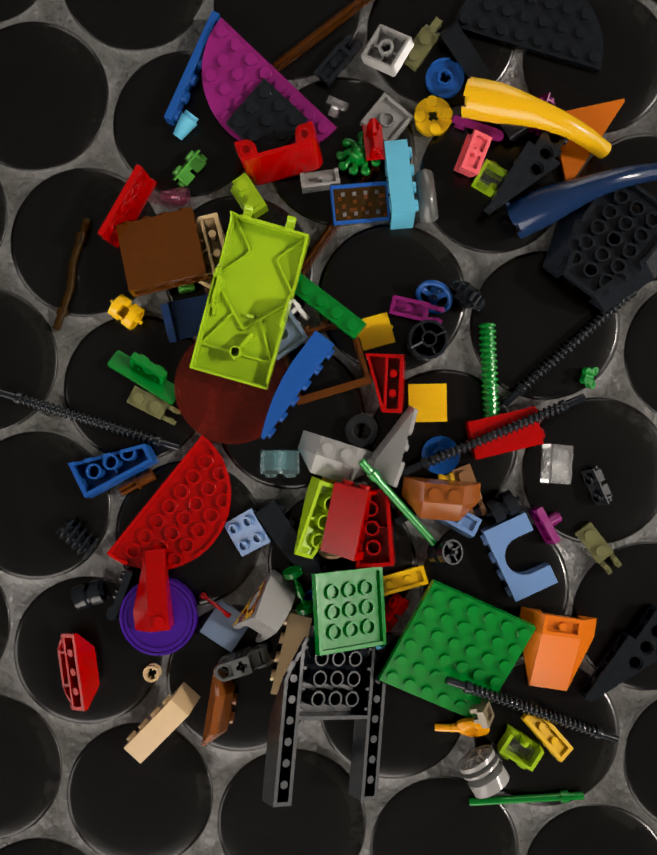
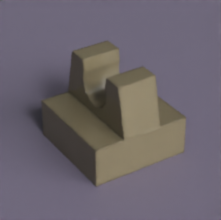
(484, 713)

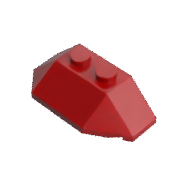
(78, 670)

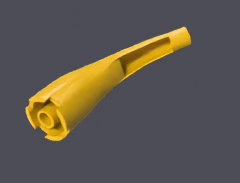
(505, 104)

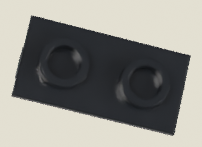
(599, 493)

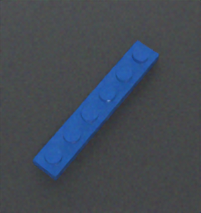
(190, 75)

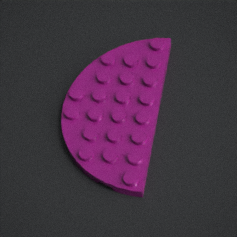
(235, 69)

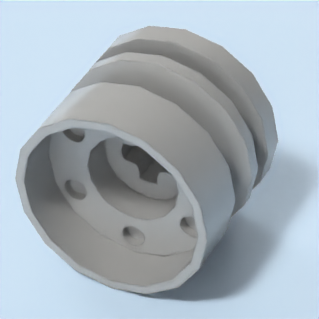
(483, 771)

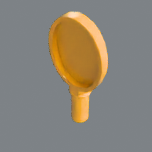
(464, 726)

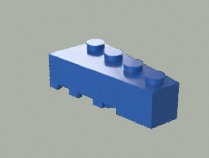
(110, 469)

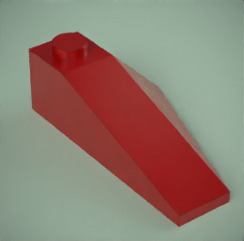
(153, 597)

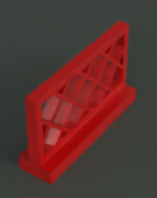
(128, 204)

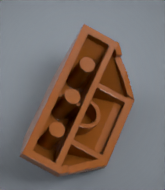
(440, 497)
(219, 708)

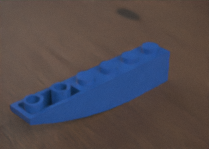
(297, 379)

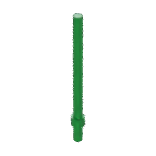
(374, 476)
(563, 796)

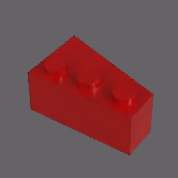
(389, 380)

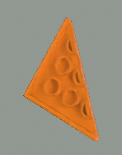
(596, 117)

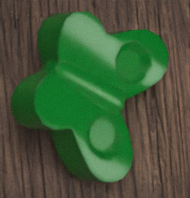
(587, 376)

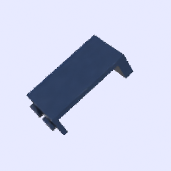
(183, 317)

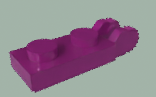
(463, 123)
(413, 308)

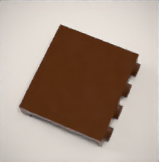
(161, 252)

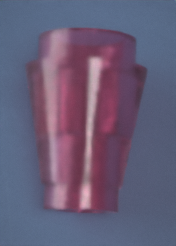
(176, 196)

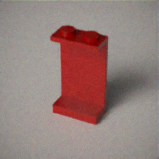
(525, 438)
(346, 519)

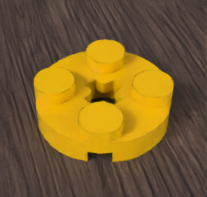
(433, 105)

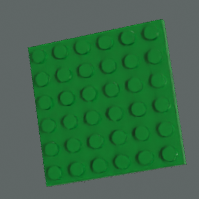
(455, 639)

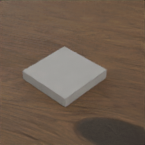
(391, 116)

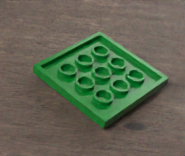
(348, 610)

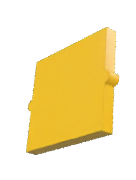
(377, 332)

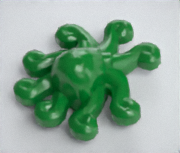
(356, 156)

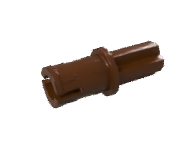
(137, 482)

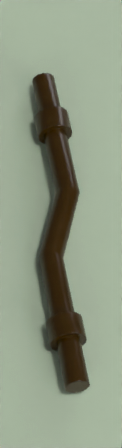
(62, 310)

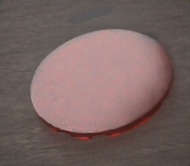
(223, 407)

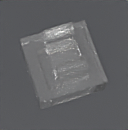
(337, 104)

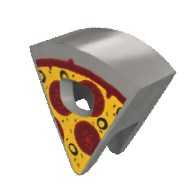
(268, 606)

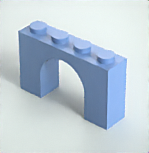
(518, 584)

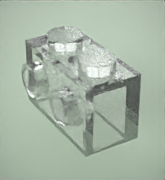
(556, 464)

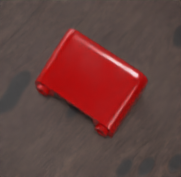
(282, 161)

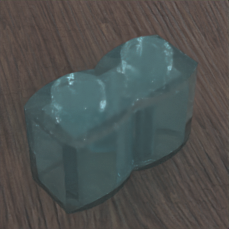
(280, 462)

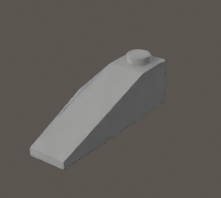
(390, 451)

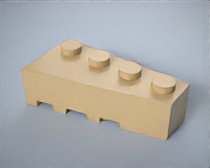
(296, 630)
(162, 722)

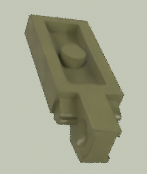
(423, 44)

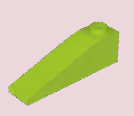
(313, 517)

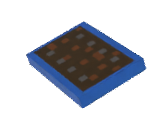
(359, 203)

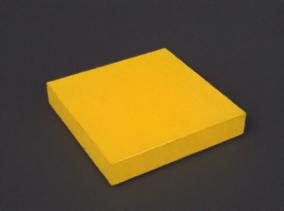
(429, 401)

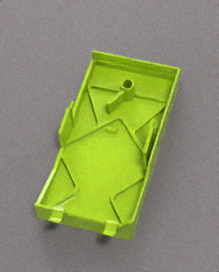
(250, 299)

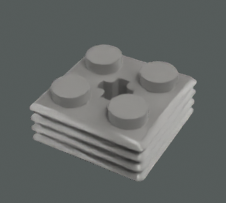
(387, 50)

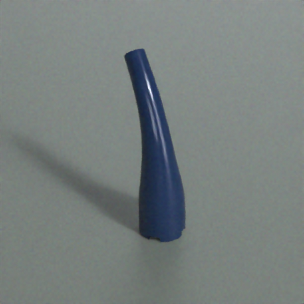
(552, 202)

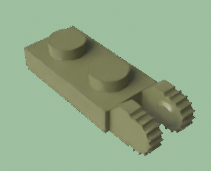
(151, 404)
(596, 546)

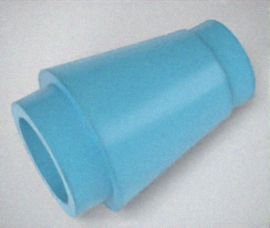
(185, 124)

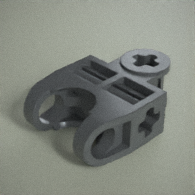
(244, 663)

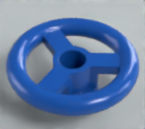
(436, 292)

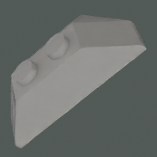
(332, 457)

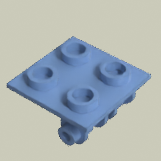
(247, 532)

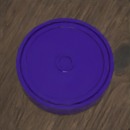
(162, 642)

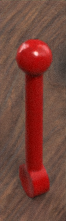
(203, 595)

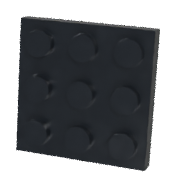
(266, 118)

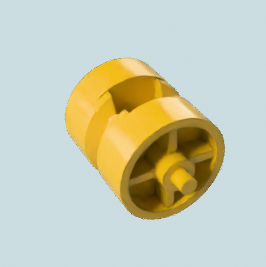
(123, 310)

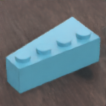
(399, 184)

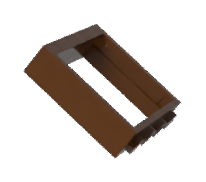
(325, 326)

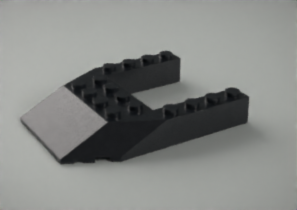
(327, 689)

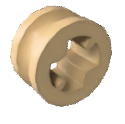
(154, 666)

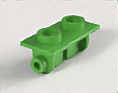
(194, 162)

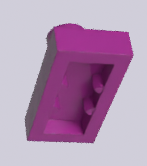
(545, 524)

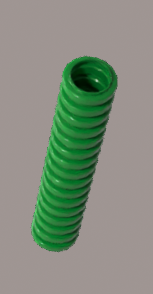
(489, 369)

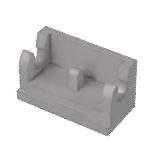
(319, 180)

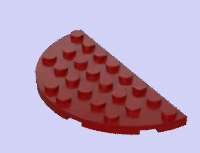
(183, 512)

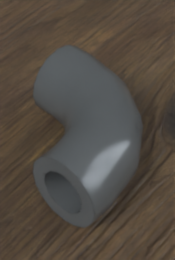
(426, 196)

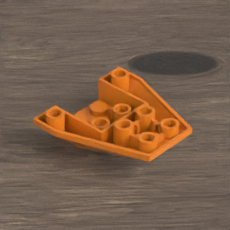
(555, 647)

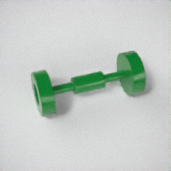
(293, 573)

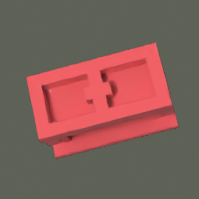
(473, 153)

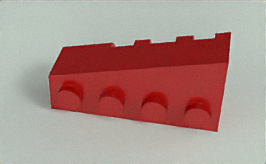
(377, 533)

